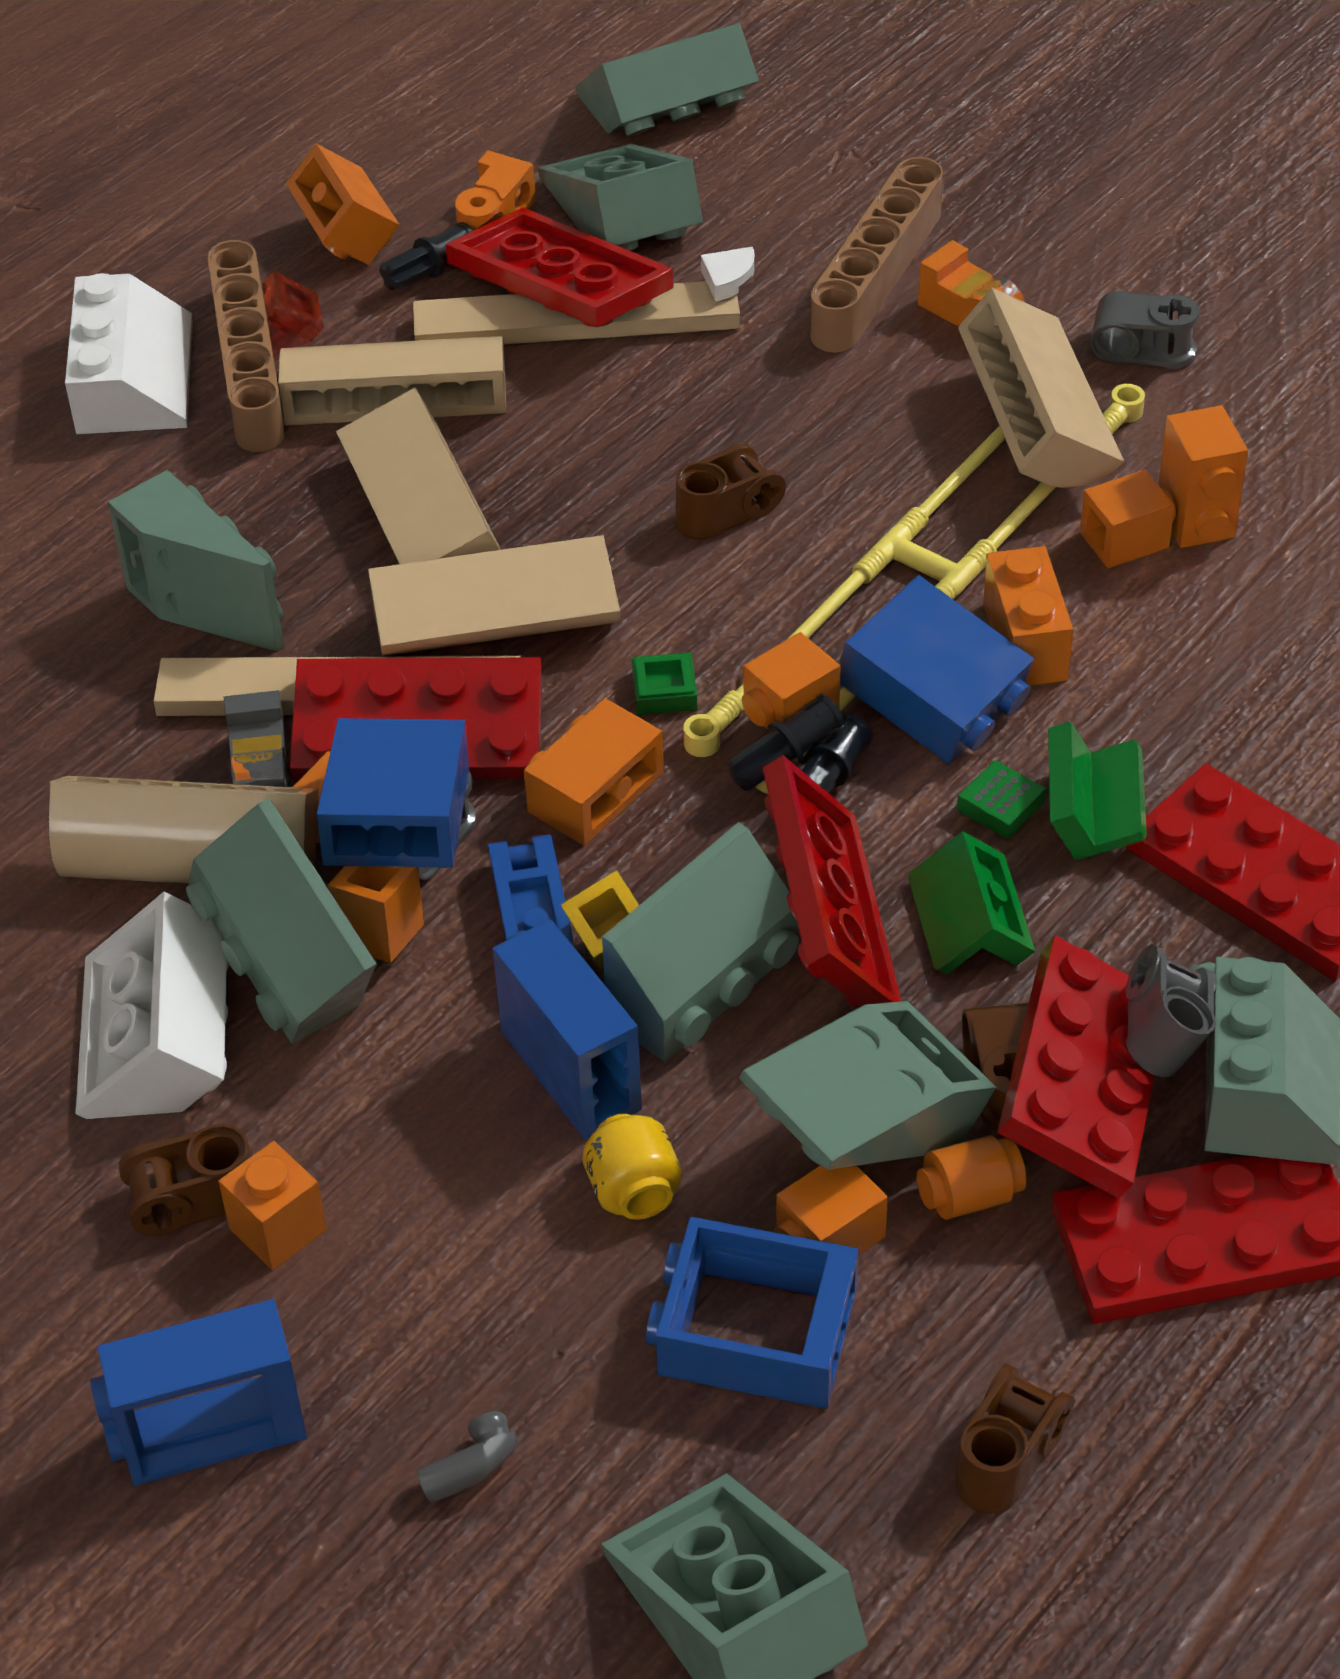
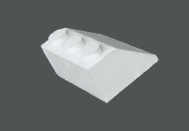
(127, 357)
(153, 1014)

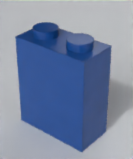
(935, 670)
(393, 793)
(567, 1027)

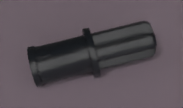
(425, 258)
(786, 738)
(831, 760)

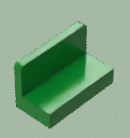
(1095, 794)
(969, 905)

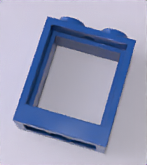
(763, 1260)
(208, 1424)

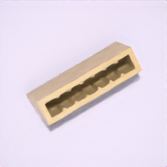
(355, 379)
(1038, 393)
(415, 483)
(493, 595)
(158, 826)

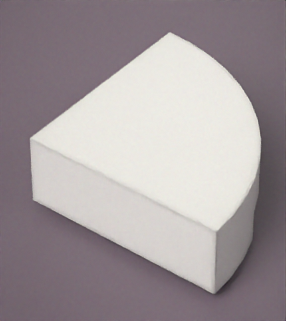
(727, 271)

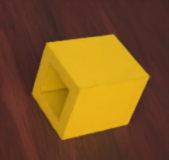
(598, 911)

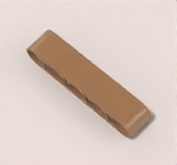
(876, 254)
(246, 346)

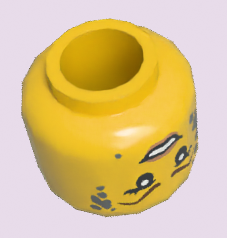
(632, 1166)

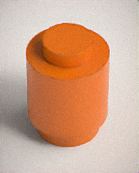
(971, 1176)

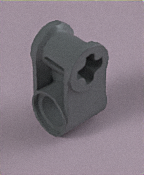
(1140, 326)
(1167, 1011)

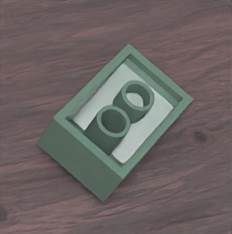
(626, 194)
(738, 1588)

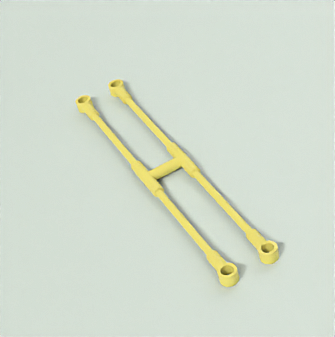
(896, 544)

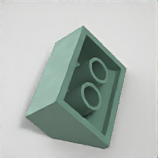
(670, 81)
(280, 924)
(700, 943)
(1271, 1066)

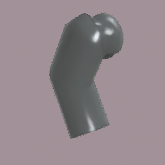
(473, 1464)

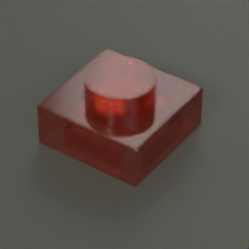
(292, 306)

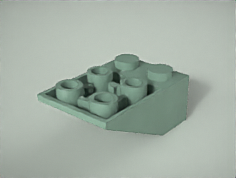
(195, 564)
(871, 1088)

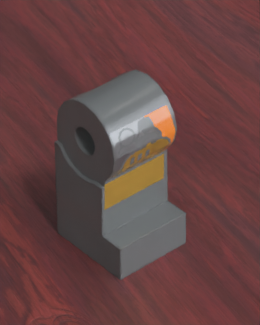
(257, 739)

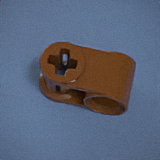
(720, 492)
(991, 1045)
(183, 1177)
(1012, 1428)

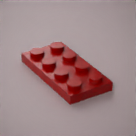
(560, 267)
(491, 694)
(1251, 864)
(829, 887)
(1073, 1080)
(1201, 1234)

